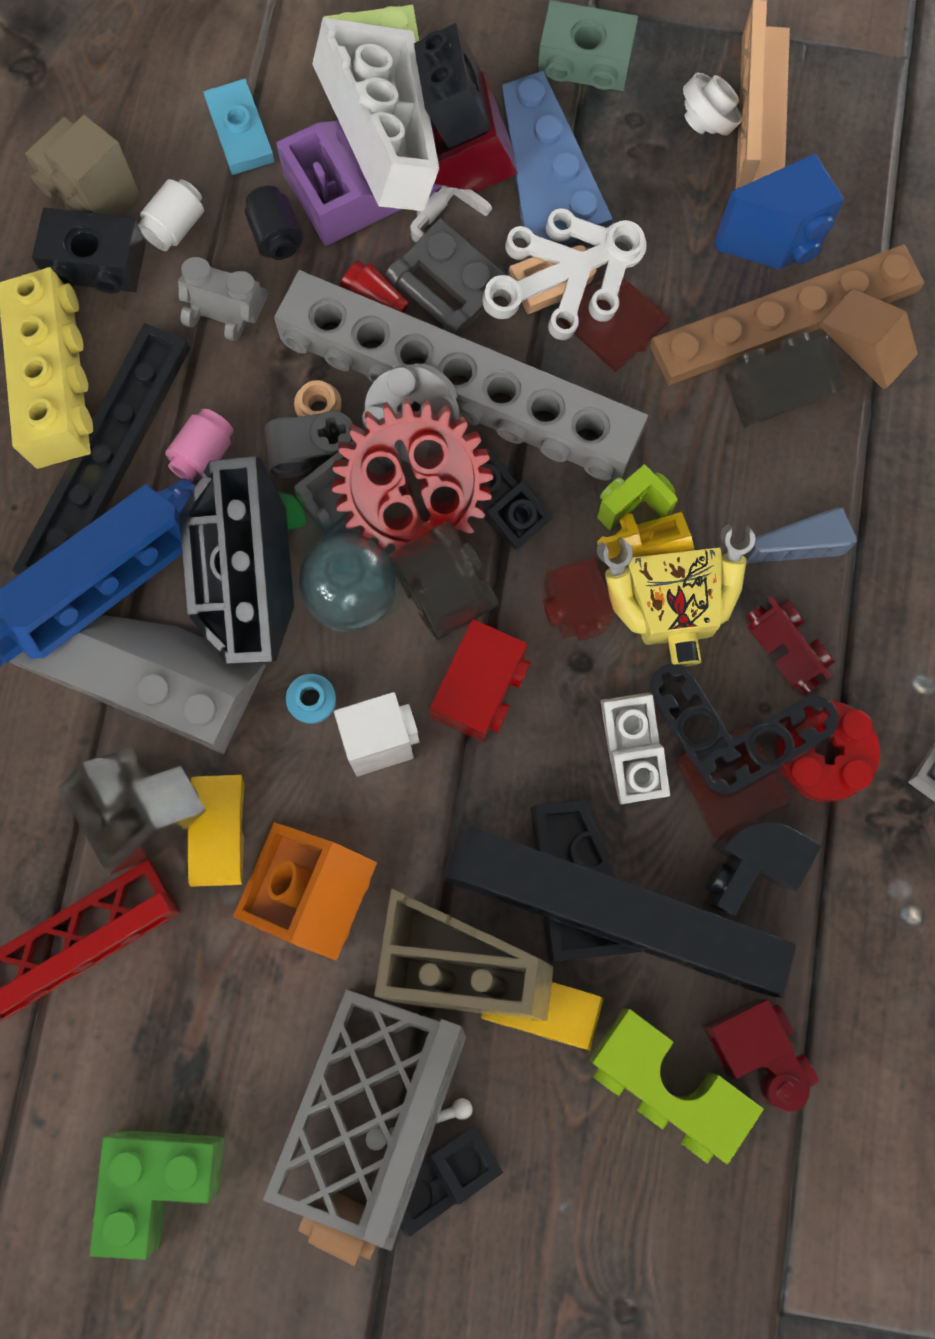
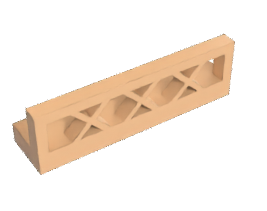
(762, 97)

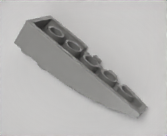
(155, 676)

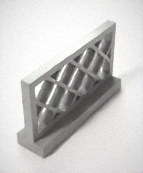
(411, 1133)

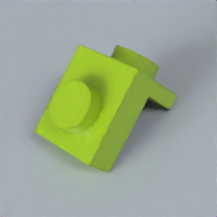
(625, 496)

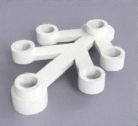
(569, 267)

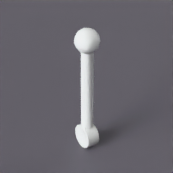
(460, 1109)

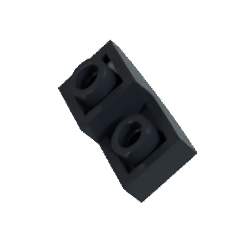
(513, 507)

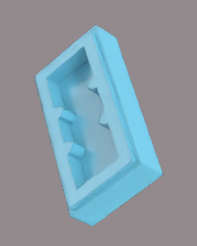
(238, 127)

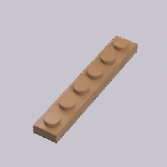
(780, 314)

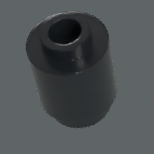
(272, 223)

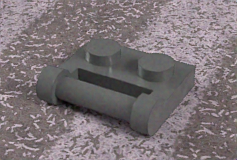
(452, 265)

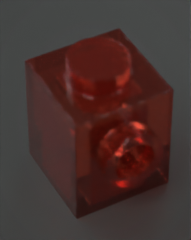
(577, 600)

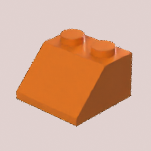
(305, 890)

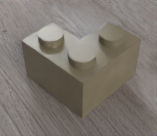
(83, 168)

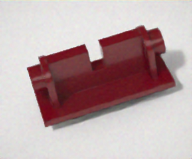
(804, 658)

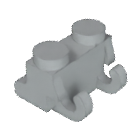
(219, 296)

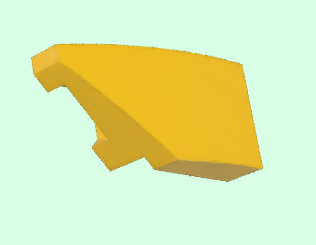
(653, 537)

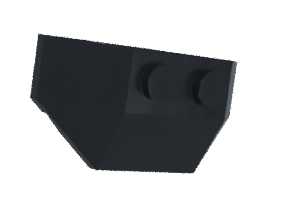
(238, 560)

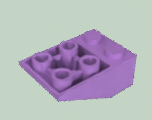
(330, 181)

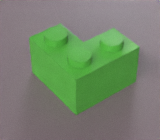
(138, 1177)

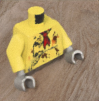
(677, 594)

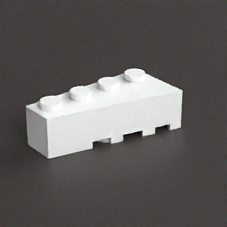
(380, 106)

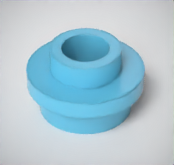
(318, 711)

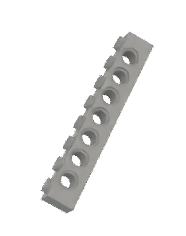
(316, 302)

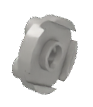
(417, 384)

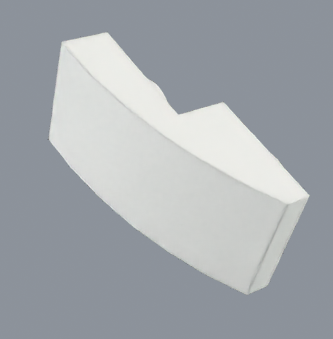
(635, 748)

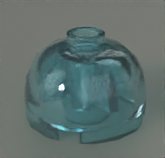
(347, 581)

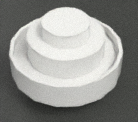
(711, 105)

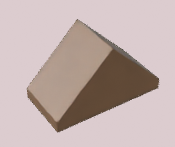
(872, 335)

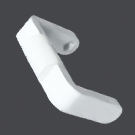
(438, 202)

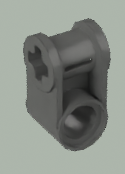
(304, 442)

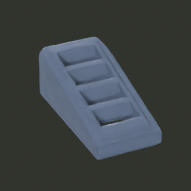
(815, 537)

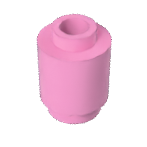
(200, 440)

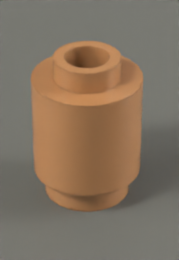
(334, 1241)

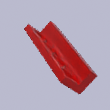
(89, 949)

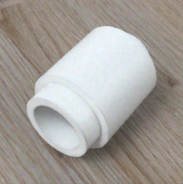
(171, 214)

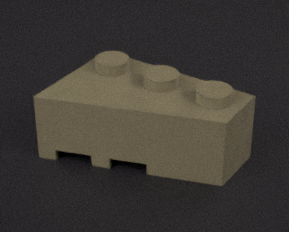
(454, 966)

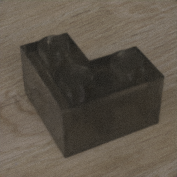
(128, 811)

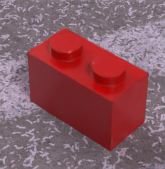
(479, 681)

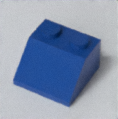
(781, 215)

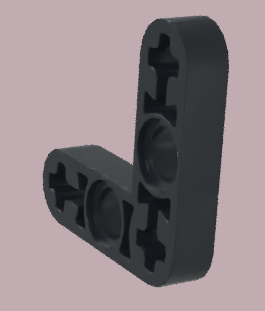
(721, 744)

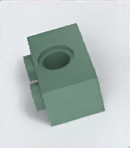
(586, 45)

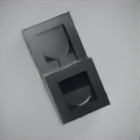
(449, 1178)

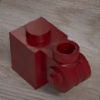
(759, 1038)

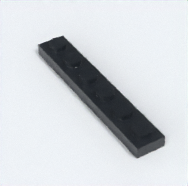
(115, 438)

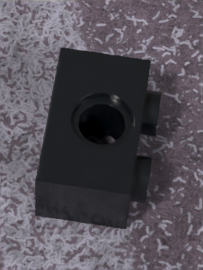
(451, 86)
(70, 235)

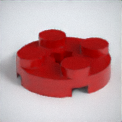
(849, 771)

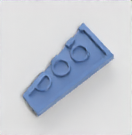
(548, 159)

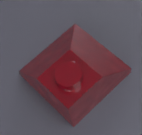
(480, 160)

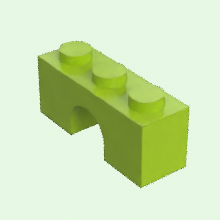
(712, 1116)

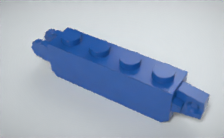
(91, 571)

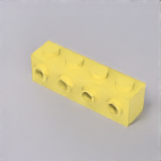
(44, 369)

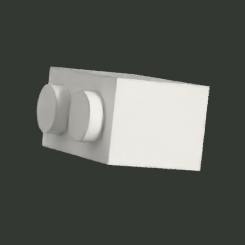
(377, 733)

